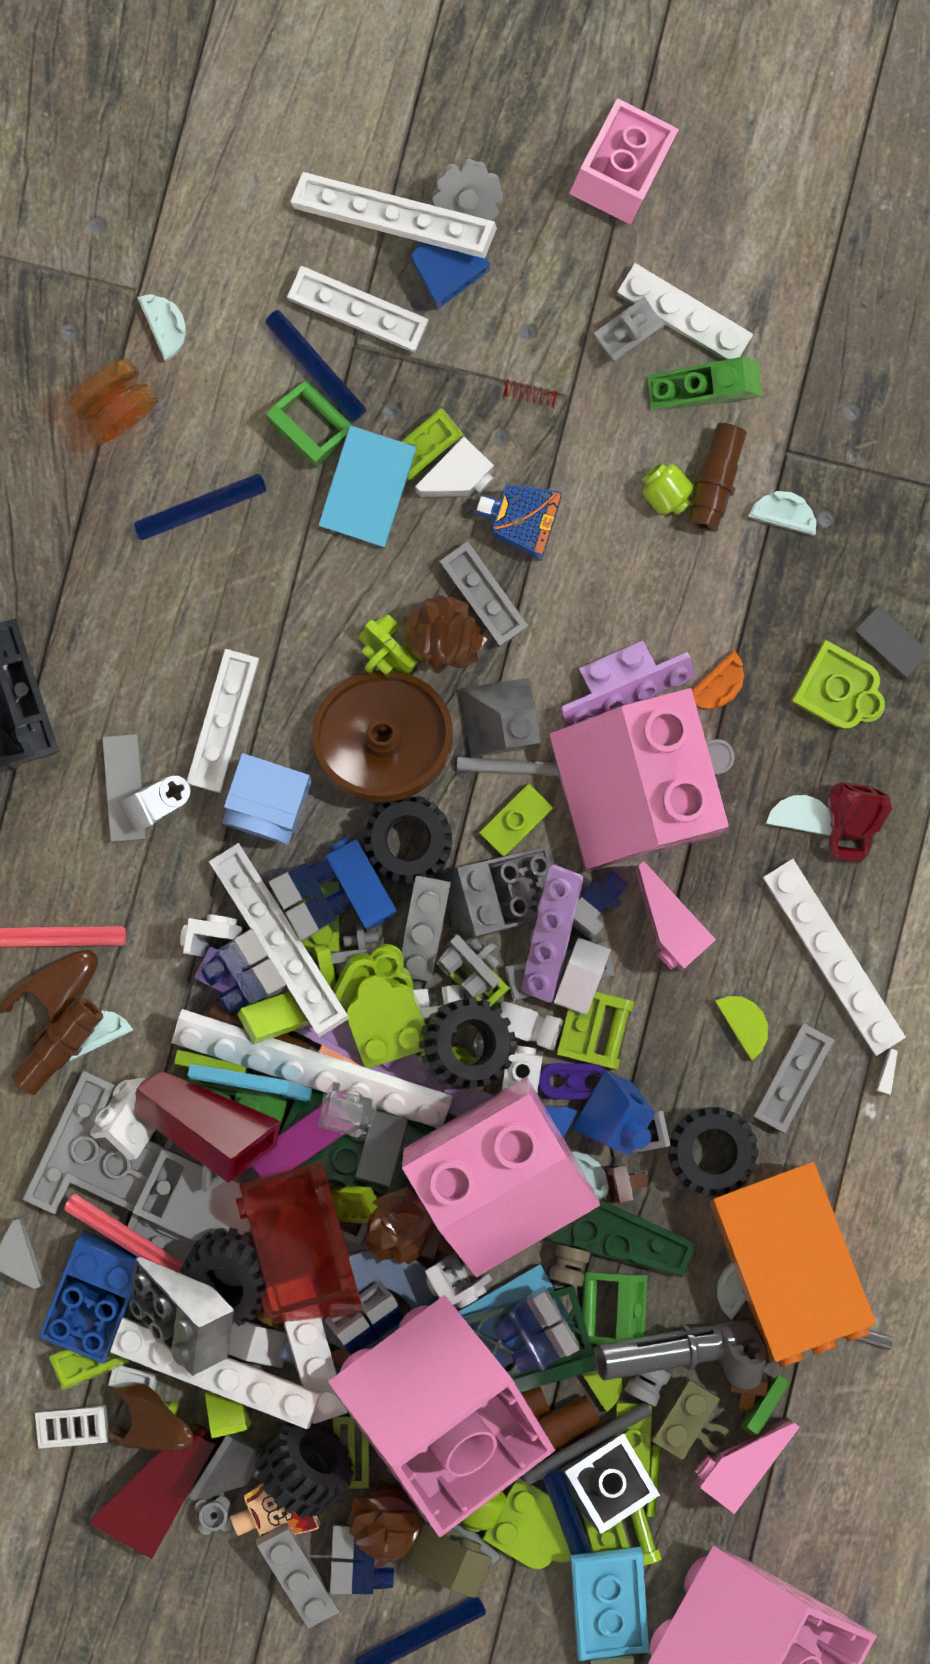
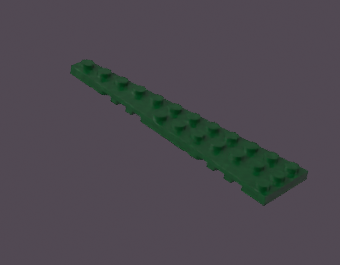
(601, 1231)

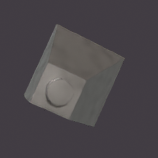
(500, 717)
(229, 1468)
(608, 1483)

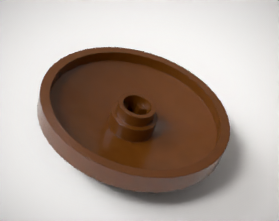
(382, 736)

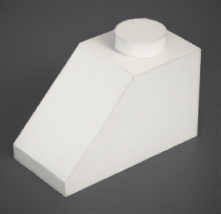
(457, 473)

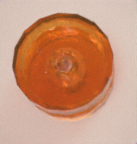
(113, 401)

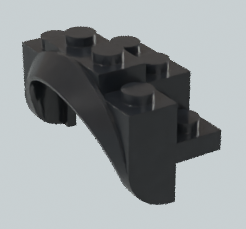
(20, 705)

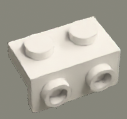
(197, 934)
(121, 1124)
(450, 1279)

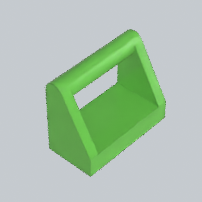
(296, 436)
(630, 1308)

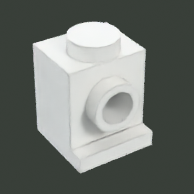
(525, 1056)

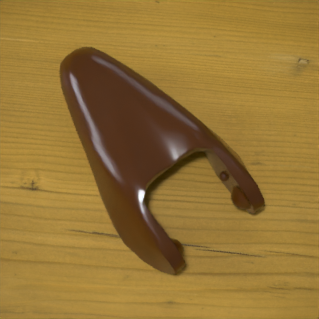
(55, 987)
(152, 1421)

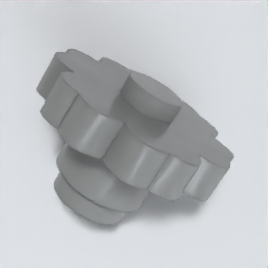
(468, 190)

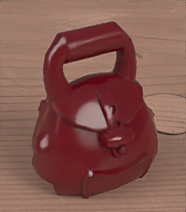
(855, 814)

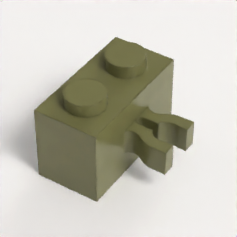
(686, 1418)
(451, 1561)

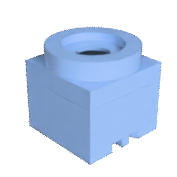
(266, 799)

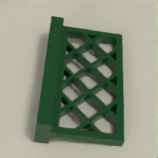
(564, 1367)

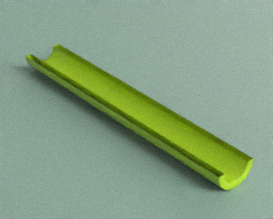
(654, 1475)

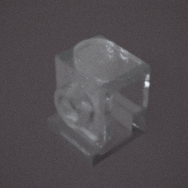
(346, 1111)

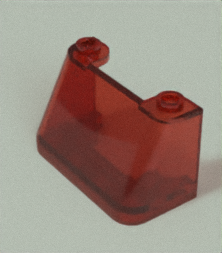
(299, 1246)

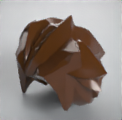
(443, 633)
(399, 1227)
(385, 1523)

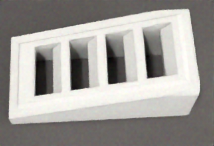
(100, 1419)

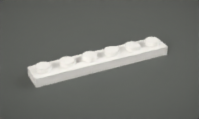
(394, 215)
(279, 940)
(834, 957)
(225, 1378)

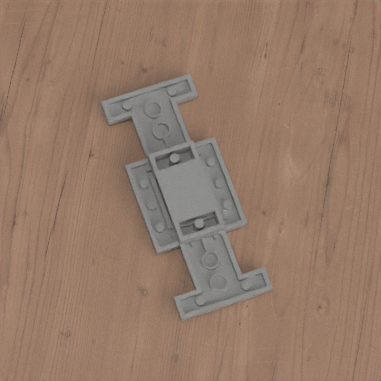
(157, 1186)

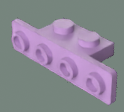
(624, 680)
(551, 933)

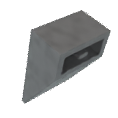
(496, 893)
(182, 1315)

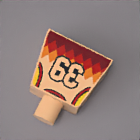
(267, 1515)

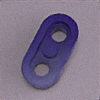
(573, 1080)

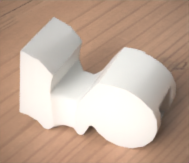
(531, 1026)

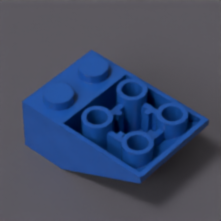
(91, 1298)

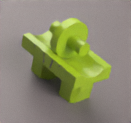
(383, 649)

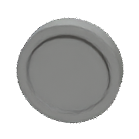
(721, 755)

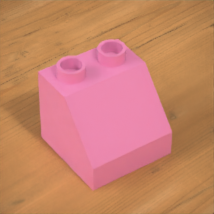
(638, 780)
(498, 1178)
(441, 1414)
(753, 1617)

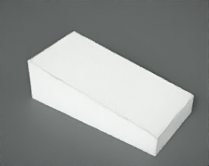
(887, 1074)
(128, 1374)

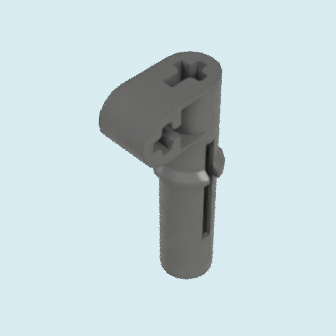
(687, 1348)

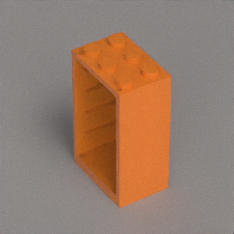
(793, 1264)

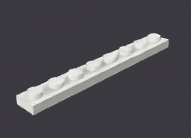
(310, 1068)

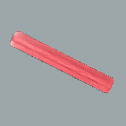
(62, 936)
(120, 1233)

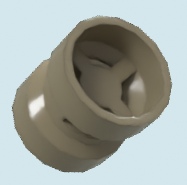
(573, 1257)

